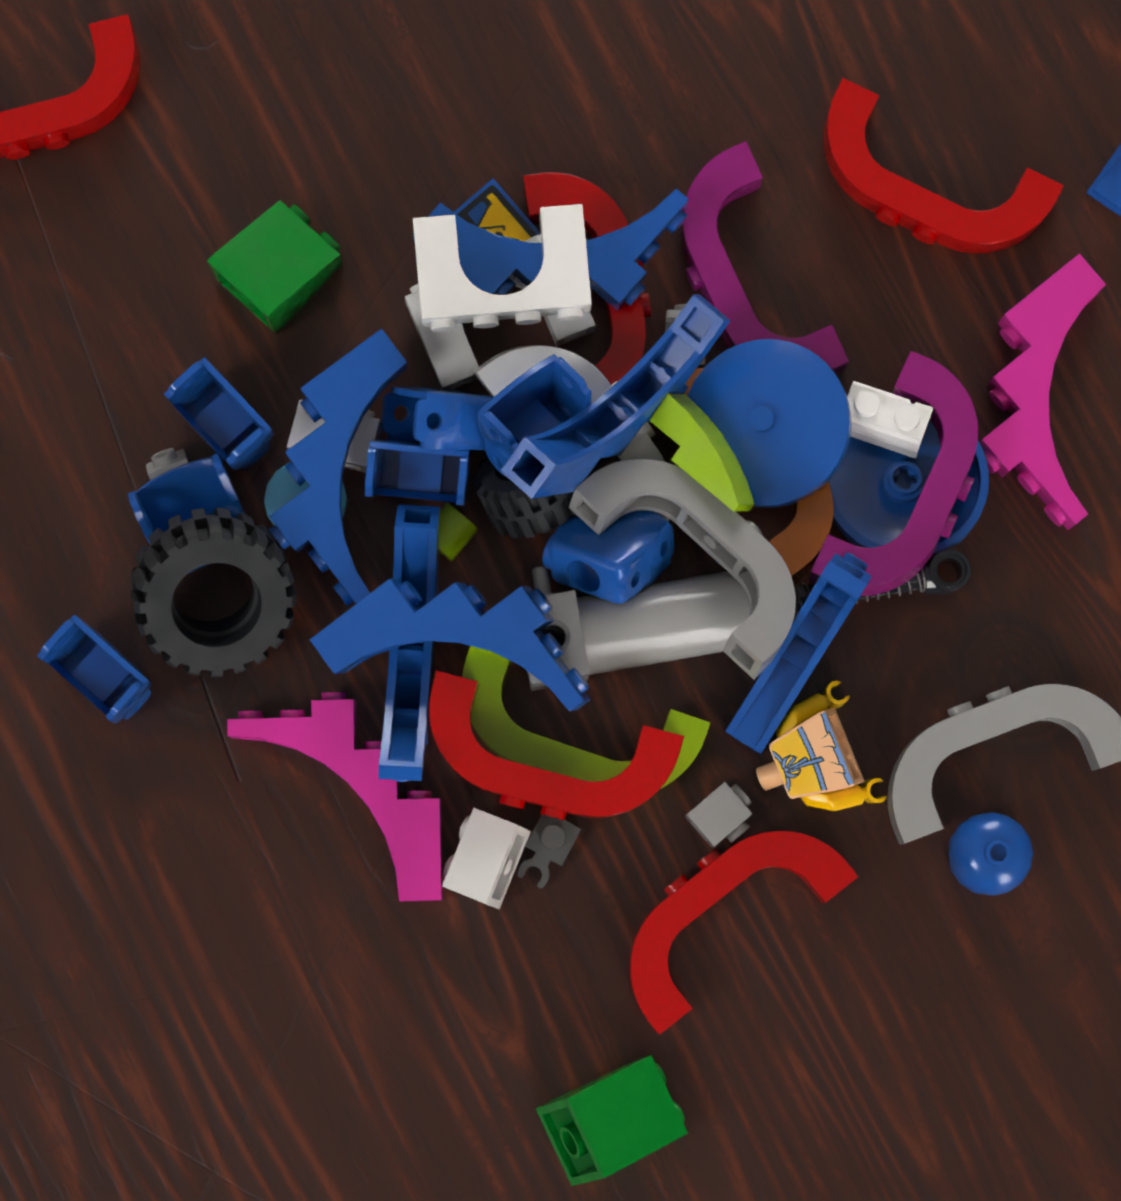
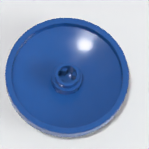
(779, 416)
(880, 488)

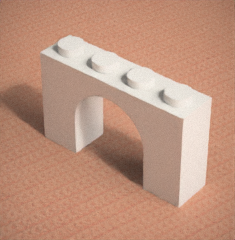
(452, 299)
(451, 352)

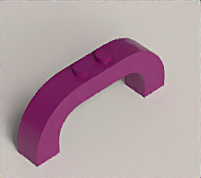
(710, 270)
(957, 428)

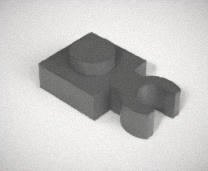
(550, 842)

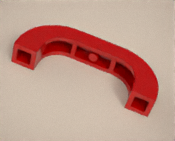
(87, 109)
(914, 207)
(600, 218)
(518, 783)
(687, 899)

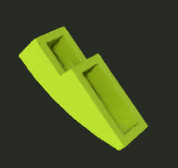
(703, 451)

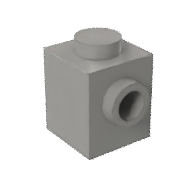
(721, 814)

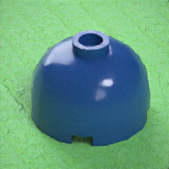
(990, 853)

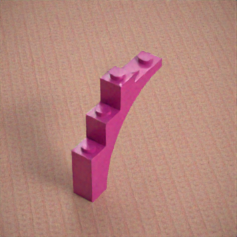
(1023, 388)
(330, 737)

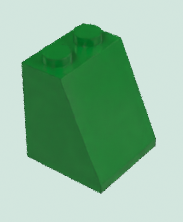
(276, 264)
(612, 1121)

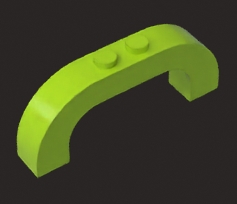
(530, 749)

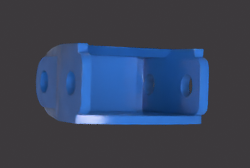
(531, 405)
(220, 415)
(434, 417)
(416, 472)
(183, 489)
(612, 563)
(97, 669)

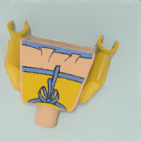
(816, 757)

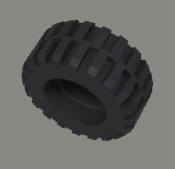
(222, 642)

